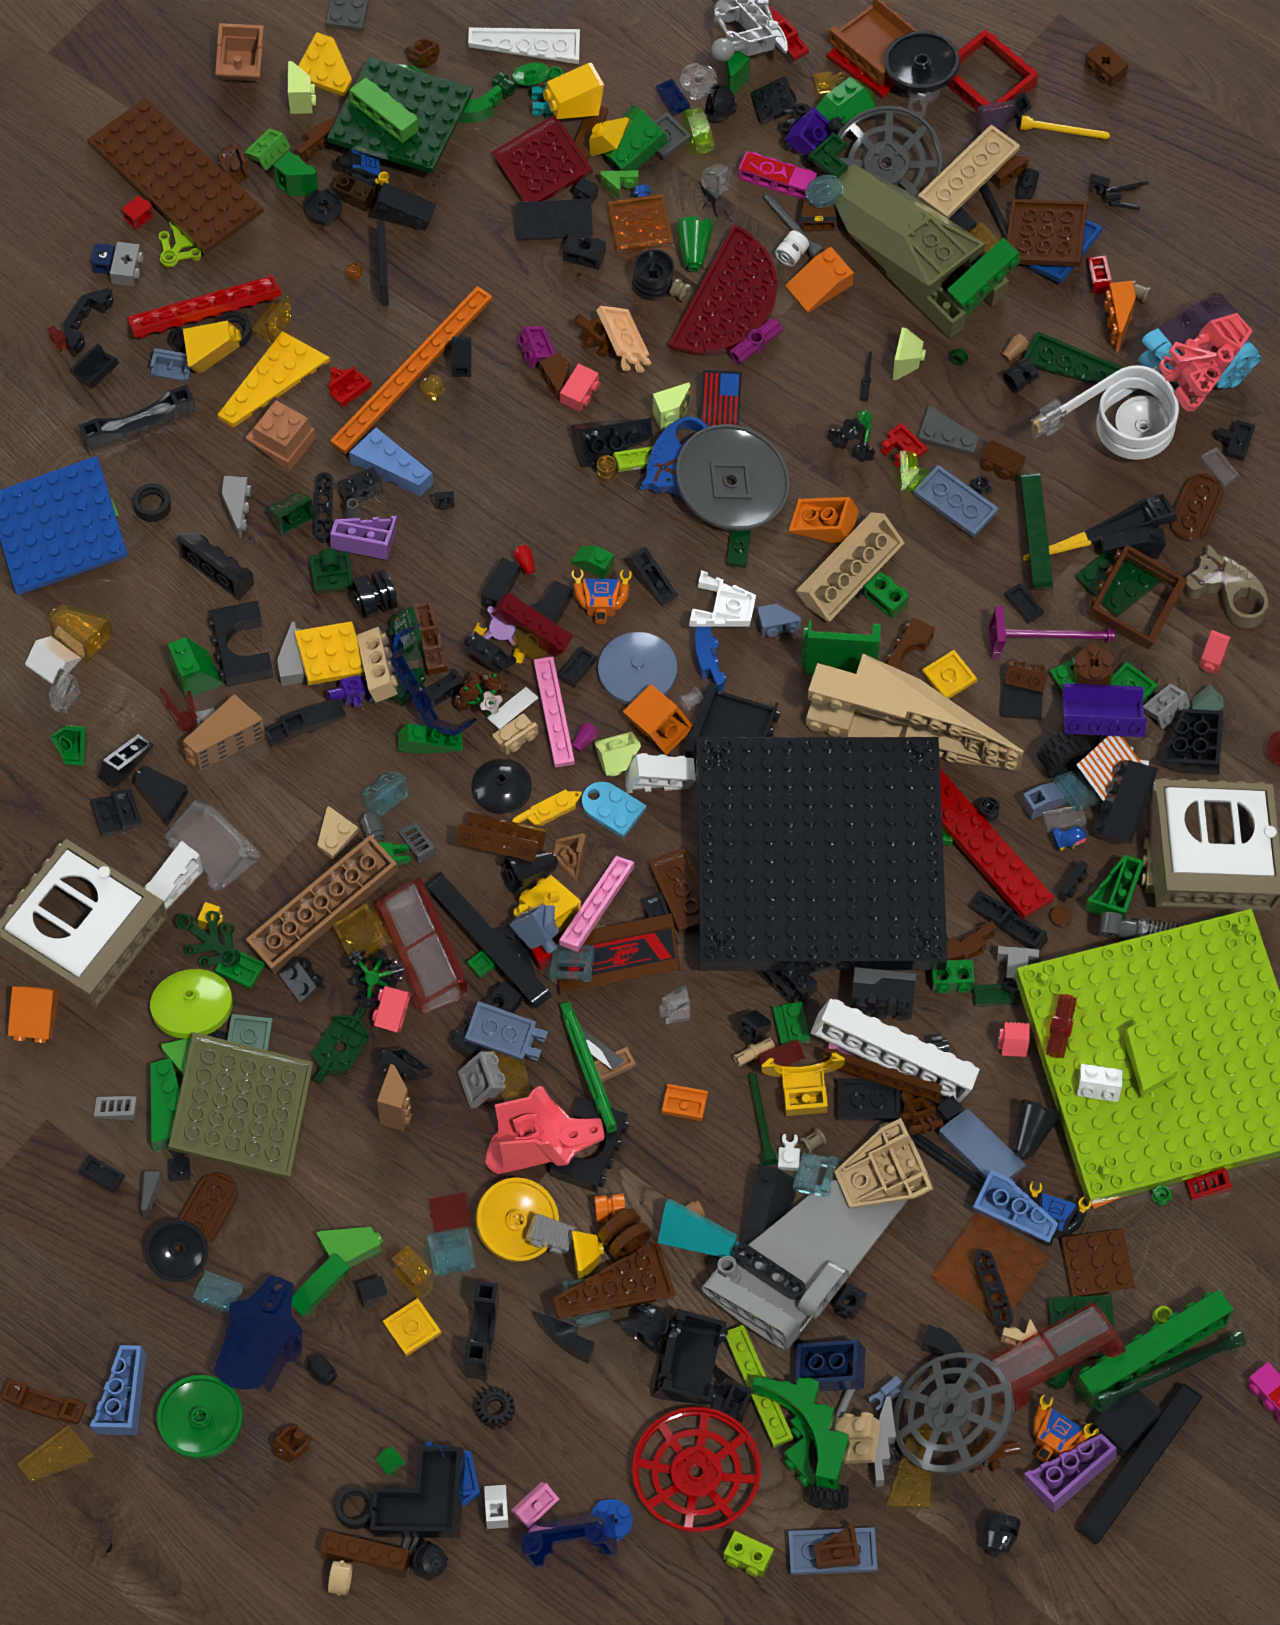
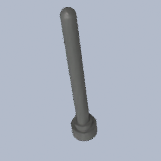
(814, 248)

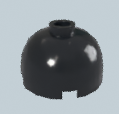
(720, 104)

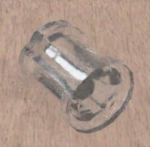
(691, 699)

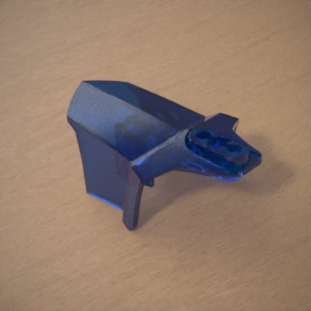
(260, 1338)

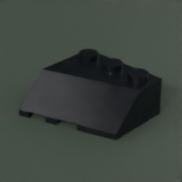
(1195, 743)

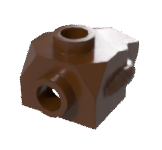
(424, 52)
(233, 162)
(291, 1444)

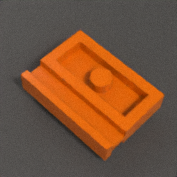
(684, 1102)

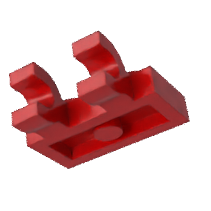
(904, 441)

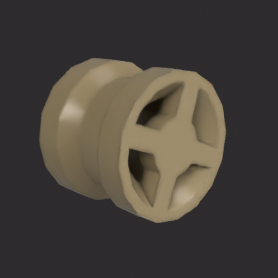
(680, 289)

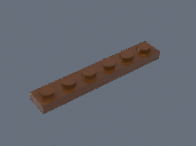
(887, 1076)

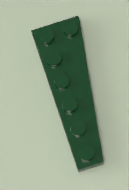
(1067, 360)

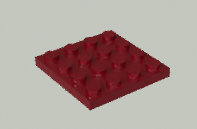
(542, 161)

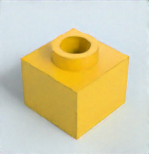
(203, 923)

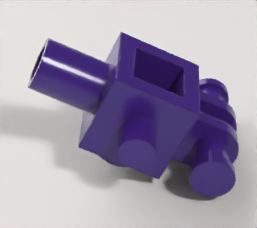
(351, 691)

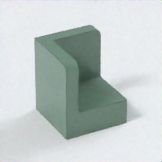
(1208, 699)

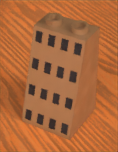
(223, 734)

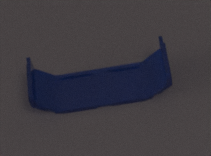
(418, 695)

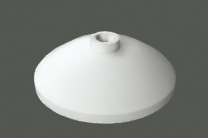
(1142, 412)

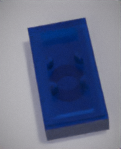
(673, 97)

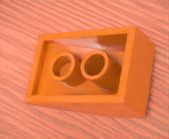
(820, 280)
(824, 518)

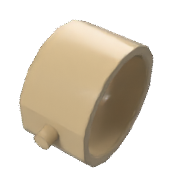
(340, 1578)

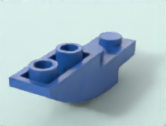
(706, 658)

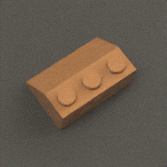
(394, 1102)

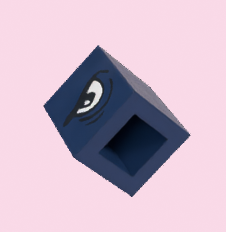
(102, 258)

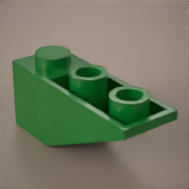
(423, 740)

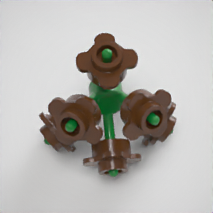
(487, 700)

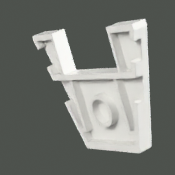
(731, 608)

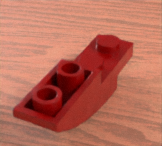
(795, 45)

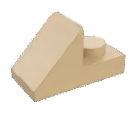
(1014, 1336)

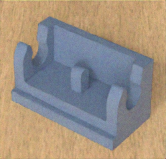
(170, 365)

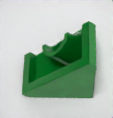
(71, 744)

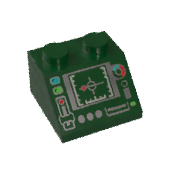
(291, 513)
(413, 646)

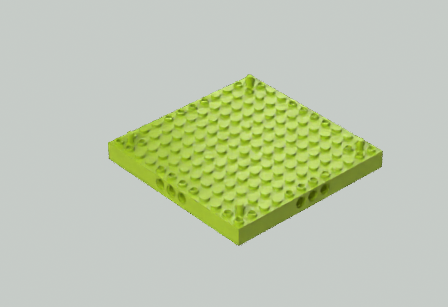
(1218, 1019)

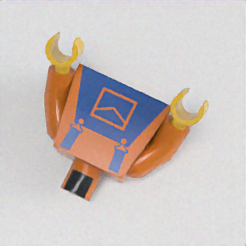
(601, 596)
(1056, 1432)

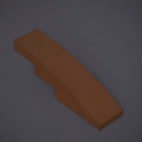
(431, 639)

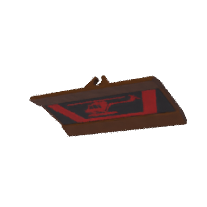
(627, 953)

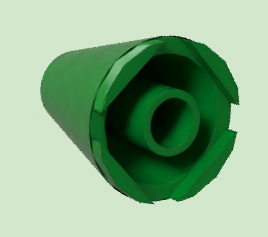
(694, 240)

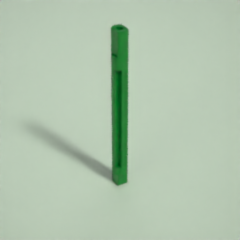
(588, 1066)

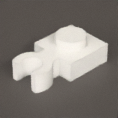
(789, 1155)

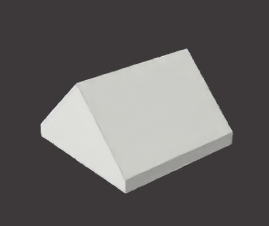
(49, 656)

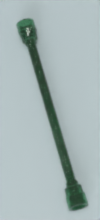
(1106, 1400)

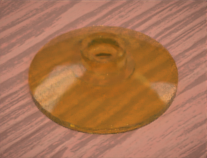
(528, 644)

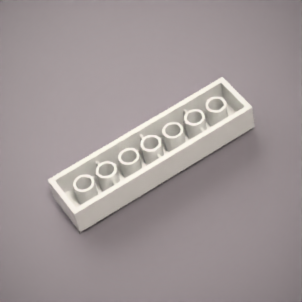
(893, 1048)

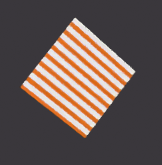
(1101, 771)

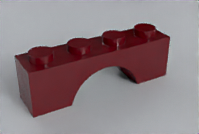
(516, 612)

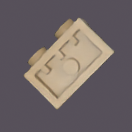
(515, 734)

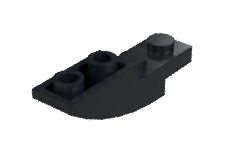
(304, 720)

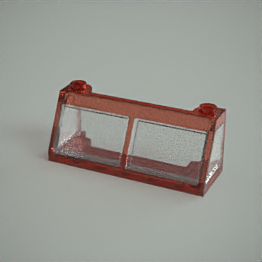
(422, 947)
(1055, 1350)

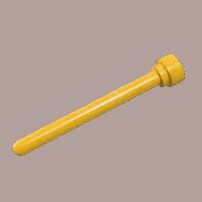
(1028, 123)

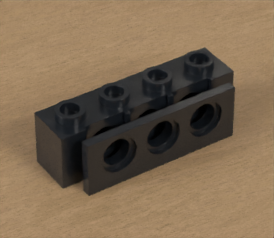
(791, 984)

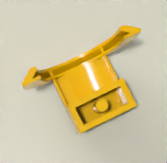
(804, 1085)

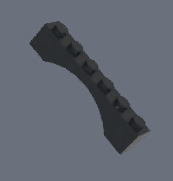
(109, 430)

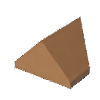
(570, 853)

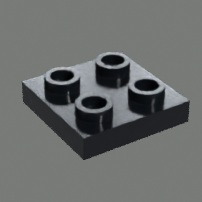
(774, 100)

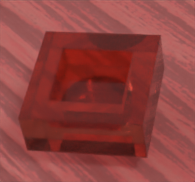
(57, 337)

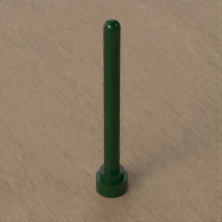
(769, 1156)

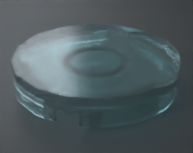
(824, 191)

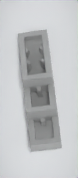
(886, 1436)

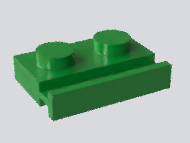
(245, 973)
(791, 1023)

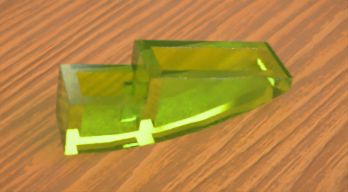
(699, 129)

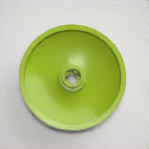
(191, 1003)

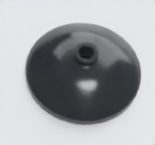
(501, 796)
(166, 1260)

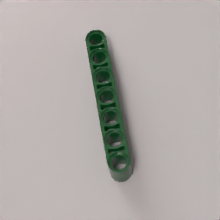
(1036, 531)

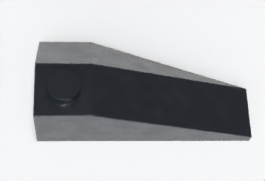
(606, 437)
(768, 1202)

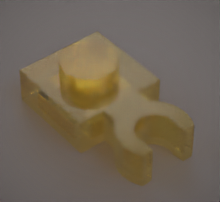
(826, 82)

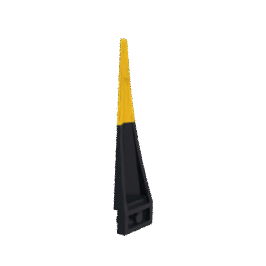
(1146, 513)

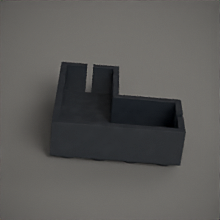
(431, 1507)

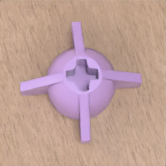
(499, 629)

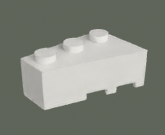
(659, 771)
(176, 874)

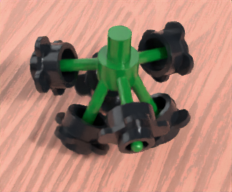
(364, 977)

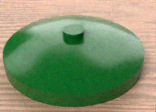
(199, 1417)

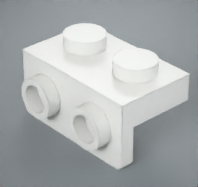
(1100, 1083)

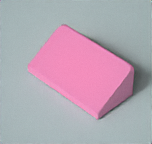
(535, 1504)

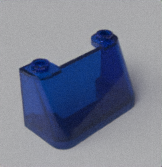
(597, 1528)

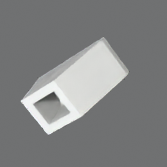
(496, 1507)

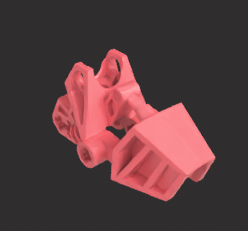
(1204, 358)

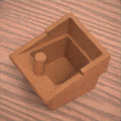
(239, 52)
(282, 435)

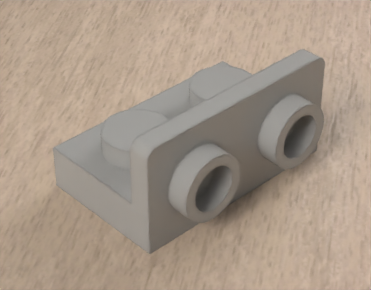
(1167, 705)

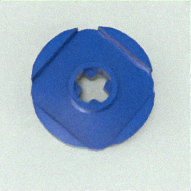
(620, 1512)

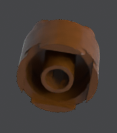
(1093, 666)

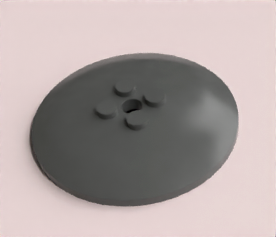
(736, 454)

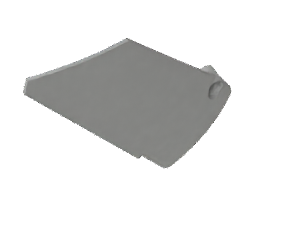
(815, 1242)

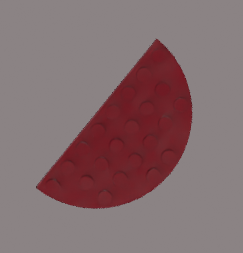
(731, 299)

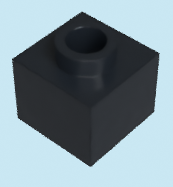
(586, 190)
(948, 1109)

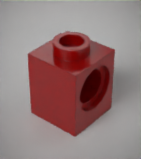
(137, 212)

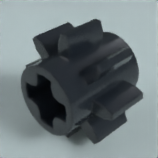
(939, 1042)

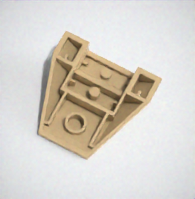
(884, 1169)

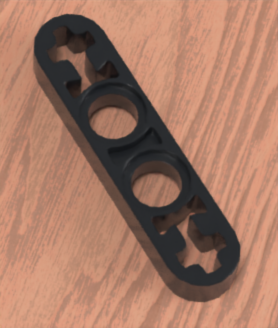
(321, 507)
(771, 1268)
(996, 1288)

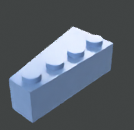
(391, 463)
(121, 1401)

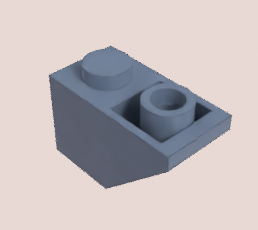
(775, 620)

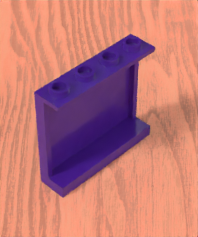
(1103, 710)

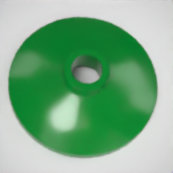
(531, 74)

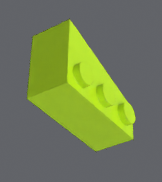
(1148, 1057)

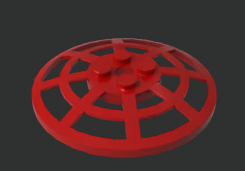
(696, 1458)

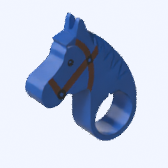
(663, 458)

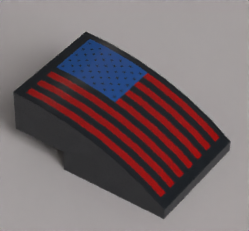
(721, 397)

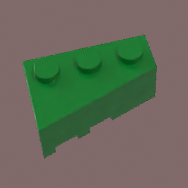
(1117, 889)

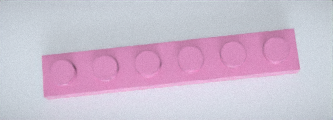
(554, 712)
(596, 903)

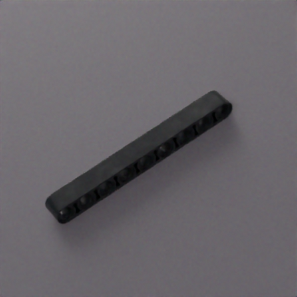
(488, 940)
(1140, 1464)

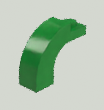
(482, 107)

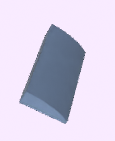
(980, 1146)

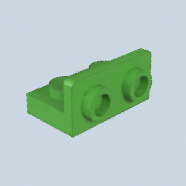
(268, 148)

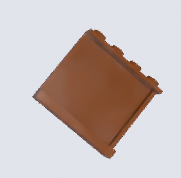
(868, 38)

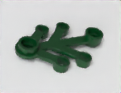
(211, 941)

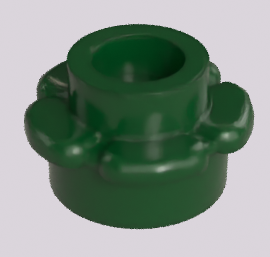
(959, 356)

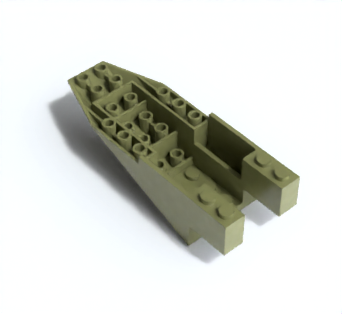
(911, 244)

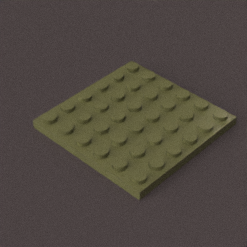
(240, 1105)

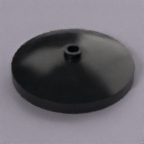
(921, 61)

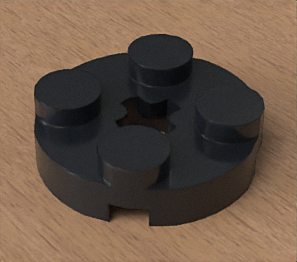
(327, 215)

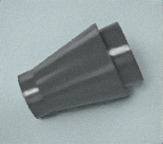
(353, 509)

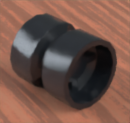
(1020, 375)

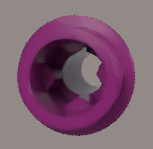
(585, 736)

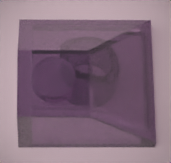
(997, 114)

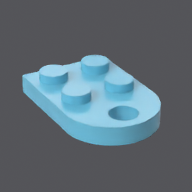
(613, 808)

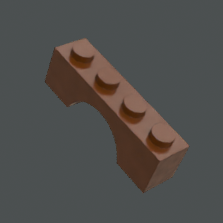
(915, 639)
(350, 1549)

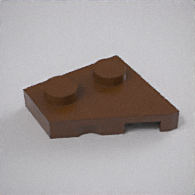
(838, 1550)

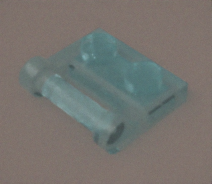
(566, 957)
(809, 1172)

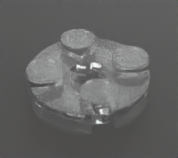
(694, 89)

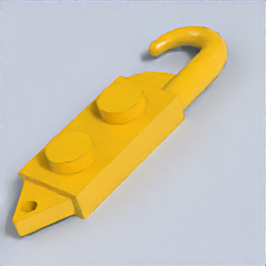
(550, 808)

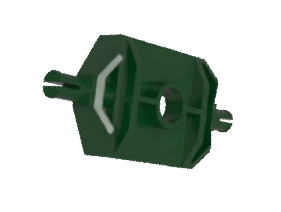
(346, 1031)

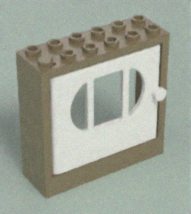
(1207, 873)
(104, 941)

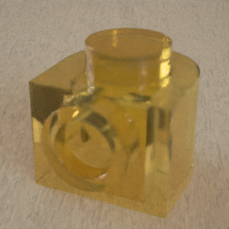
(432, 387)

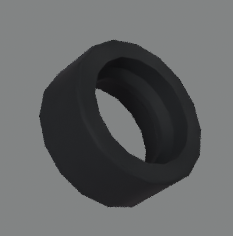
(238, 317)
(153, 515)
(340, 1500)

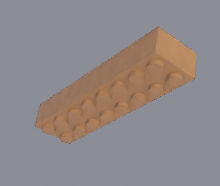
(322, 904)

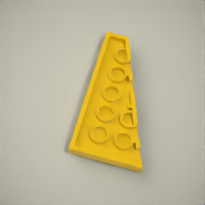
(273, 375)

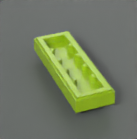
(632, 459)

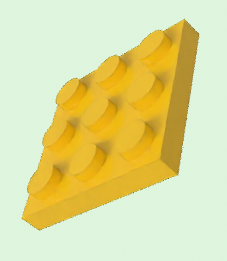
(329, 653)

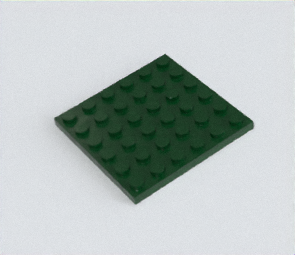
(432, 99)

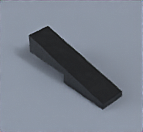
(1008, 922)

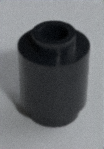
(322, 1369)

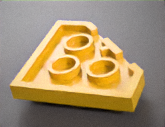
(326, 65)

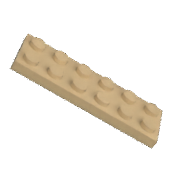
(969, 171)

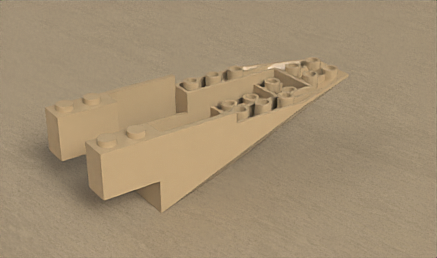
(896, 704)

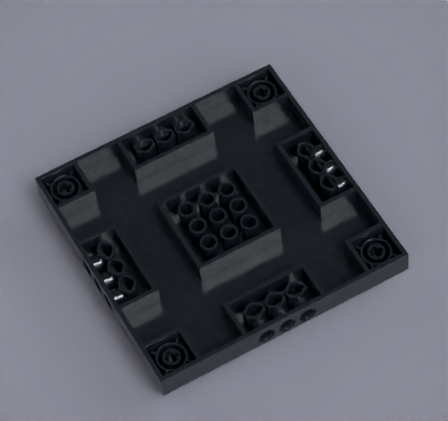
(820, 854)

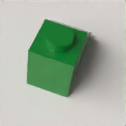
(594, 560)

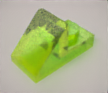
(910, 474)

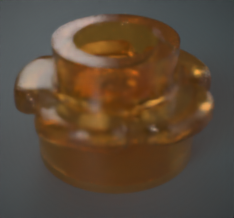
(354, 271)

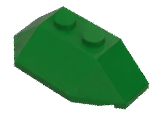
(846, 100)

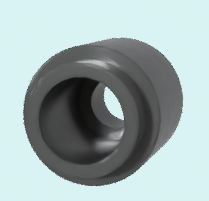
(373, 825)

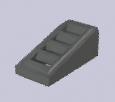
(423, 854)
(151, 1186)

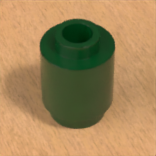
(1059, 1380)

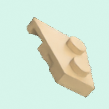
(335, 833)

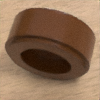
(1060, 916)

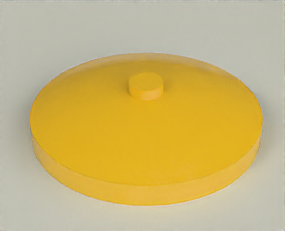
(506, 1215)

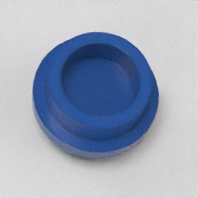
(641, 191)

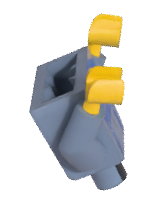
(538, 924)

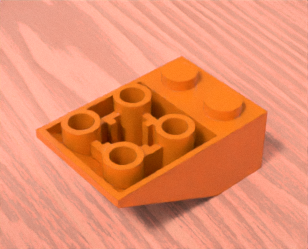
(1120, 309)

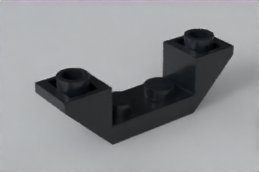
(97, 300)

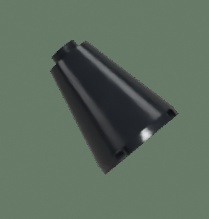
(523, 874)
(1032, 1127)

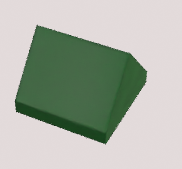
(390, 1461)

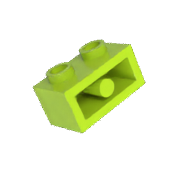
(748, 1554)

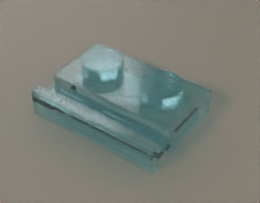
(217, 1291)

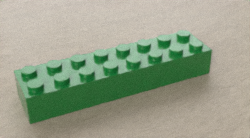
(1156, 1347)

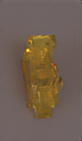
(413, 1272)

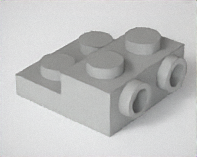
(481, 1078)

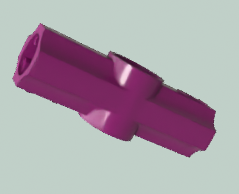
(748, 347)

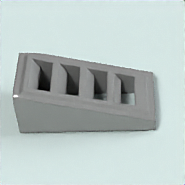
(119, 1115)

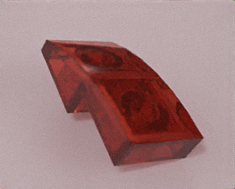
(784, 1054)

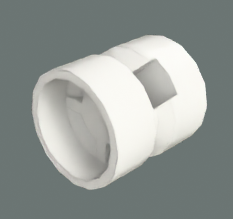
(792, 248)

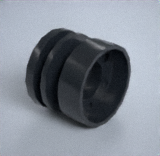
(653, 274)

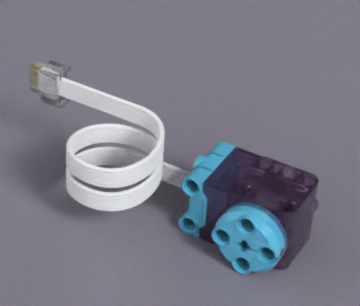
(1128, 379)

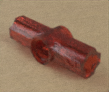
(1061, 1026)

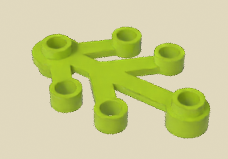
(181, 242)

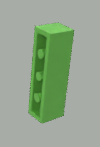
(384, 110)

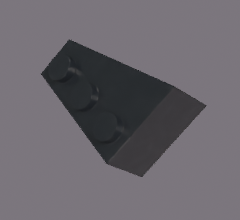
(401, 208)

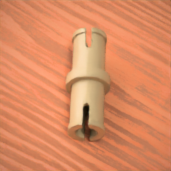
(752, 1051)

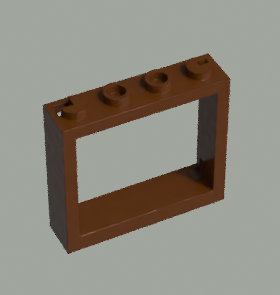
(1155, 569)

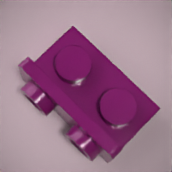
(535, 344)

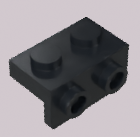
(94, 366)
(301, 978)

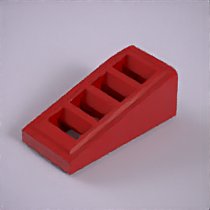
(1102, 284)
(540, 957)
(1211, 1191)

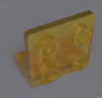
(274, 320)

